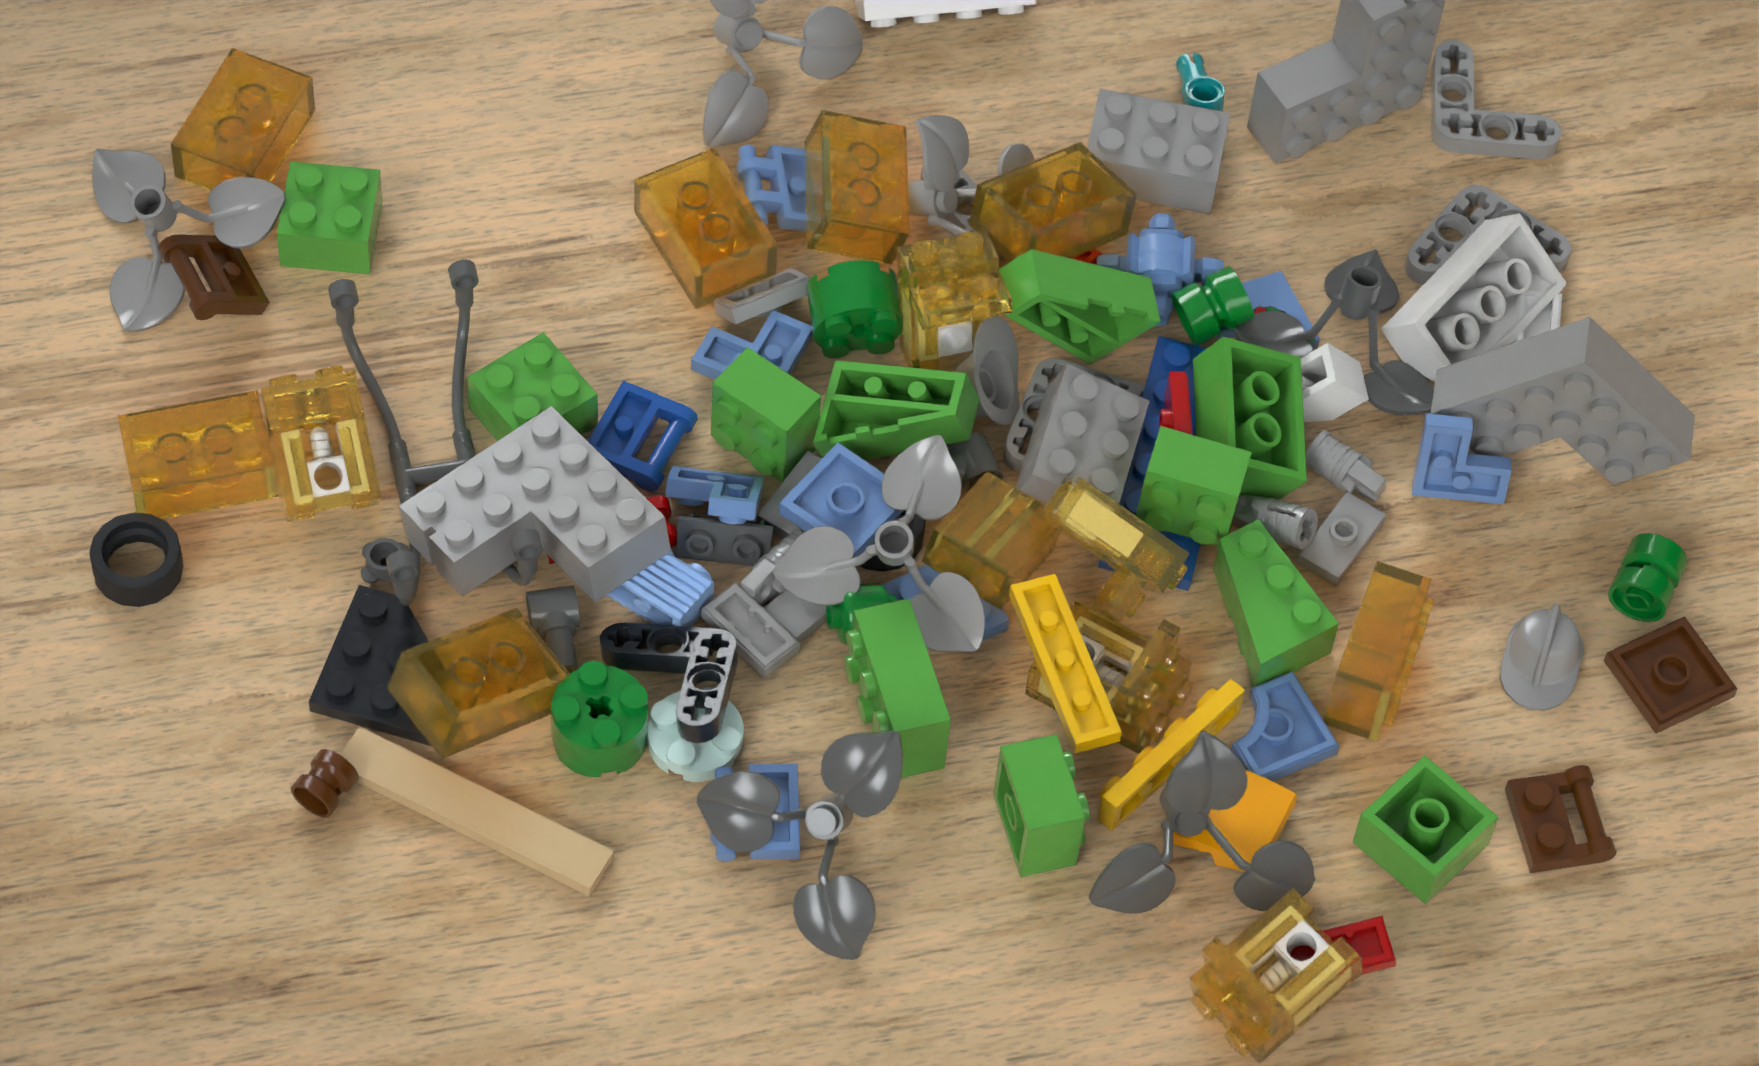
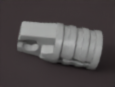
(1344, 466)
(1284, 521)
(761, 581)

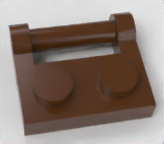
(225, 271)
(1545, 825)

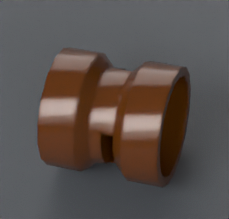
(325, 782)

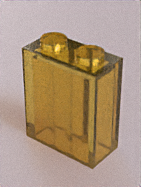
(992, 539)

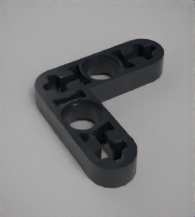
(691, 659)

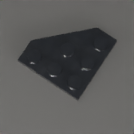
(363, 662)

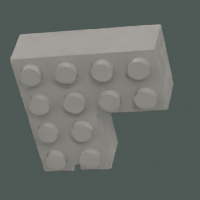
(1352, 81)
(1573, 388)
(542, 481)

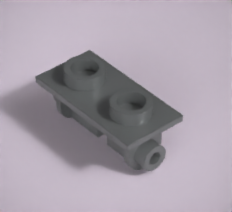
(722, 542)

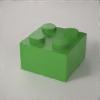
(330, 217)
(528, 383)
(764, 414)
(1192, 486)
(1040, 804)
(1425, 829)

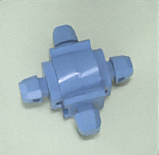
(1165, 258)

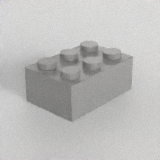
(1160, 148)
(1082, 432)

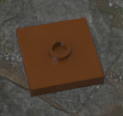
(1670, 674)

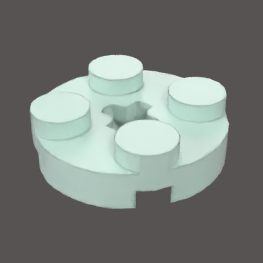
(692, 760)

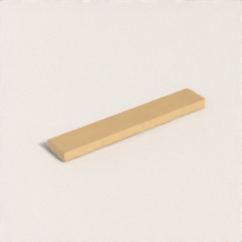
(477, 812)

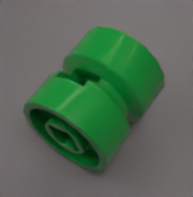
(1214, 305)
(1647, 577)

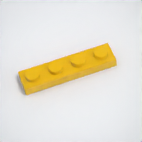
(1065, 663)
(1154, 766)

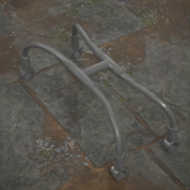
(405, 564)

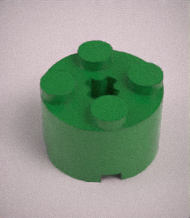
(855, 309)
(599, 720)

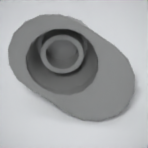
(994, 370)
(1542, 659)

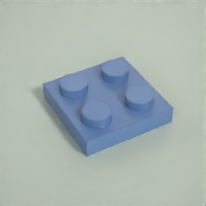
(840, 494)

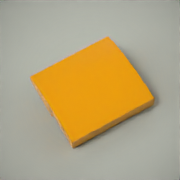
(1248, 824)

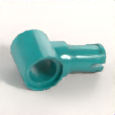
(1197, 87)

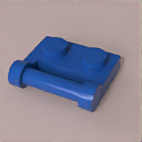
(627, 426)

